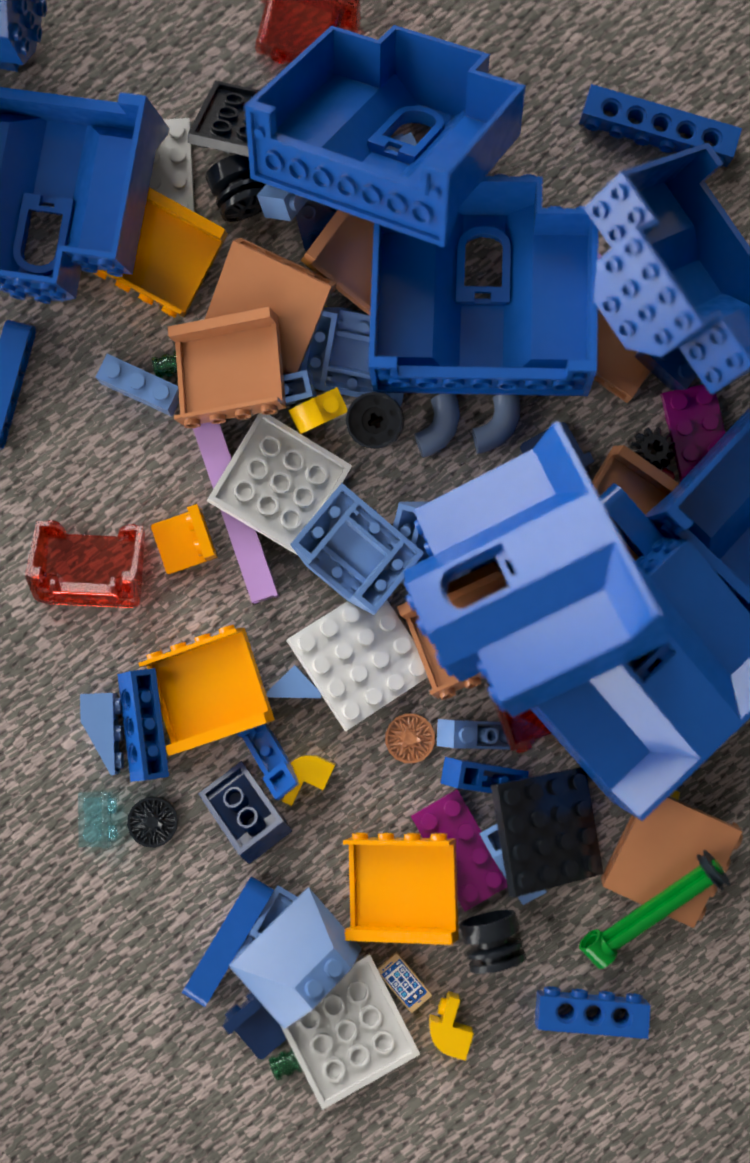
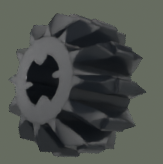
(660, 442)

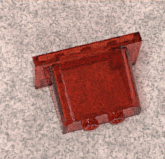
(295, 24)

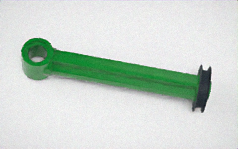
(603, 945)

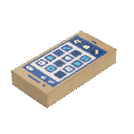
(404, 982)

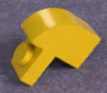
(318, 410)
(312, 770)
(447, 1035)

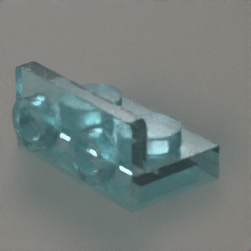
(96, 819)

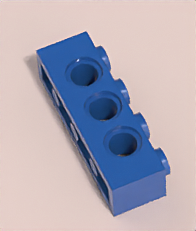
(143, 725)
(632, 1025)

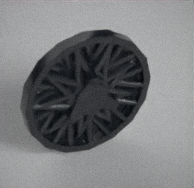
(152, 822)

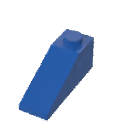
(477, 775)

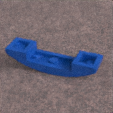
(271, 759)

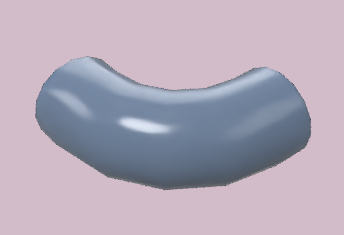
(501, 425)
(443, 426)

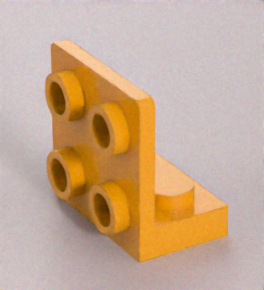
(184, 540)

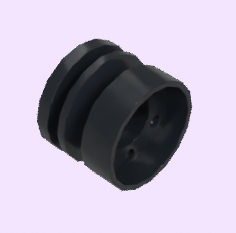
(234, 188)
(360, 414)
(493, 947)

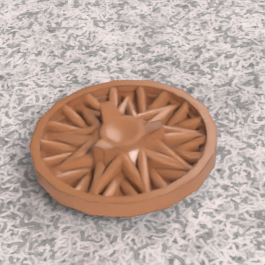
(410, 738)

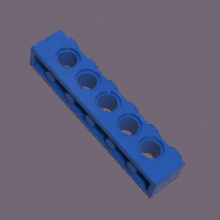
(651, 114)

